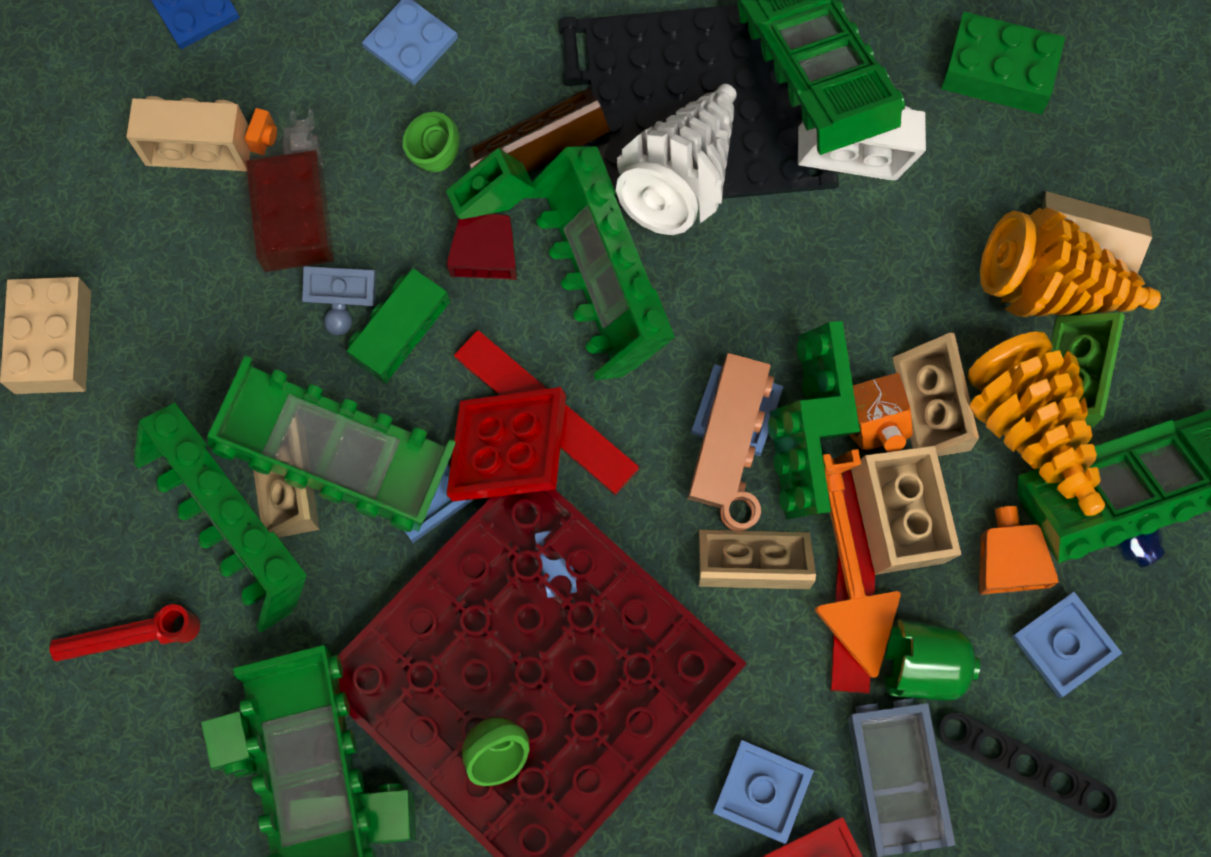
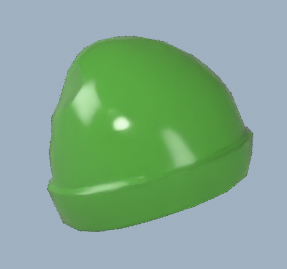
(432, 141)
(494, 751)

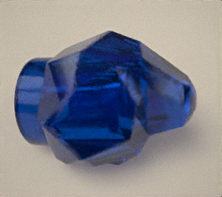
(1143, 548)

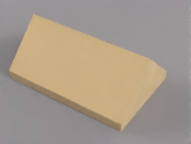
(1115, 230)
(938, 396)
(285, 507)
(756, 559)

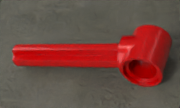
(129, 634)

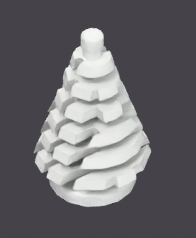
(678, 165)

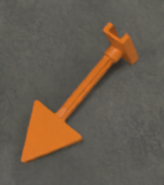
(862, 620)

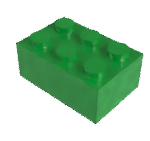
(1003, 63)

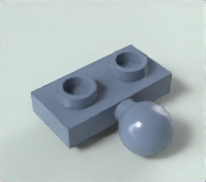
(339, 288)

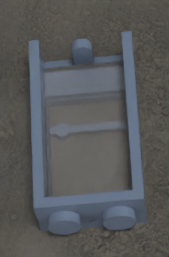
(900, 778)

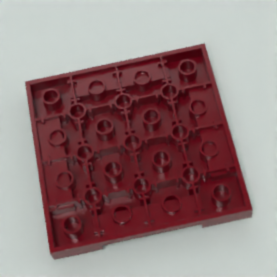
(588, 674)

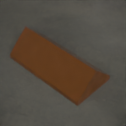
(547, 132)

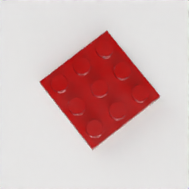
(507, 445)

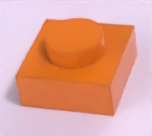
(260, 132)

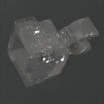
(300, 137)

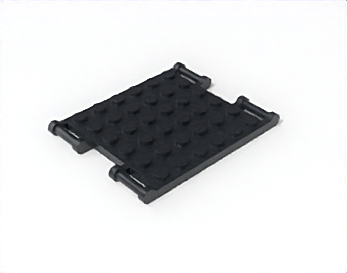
(662, 61)

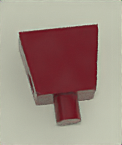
(483, 248)

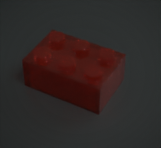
(289, 211)

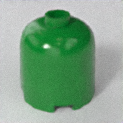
(929, 662)

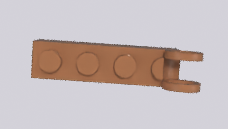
(728, 438)

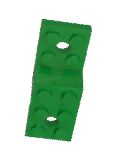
(806, 423)

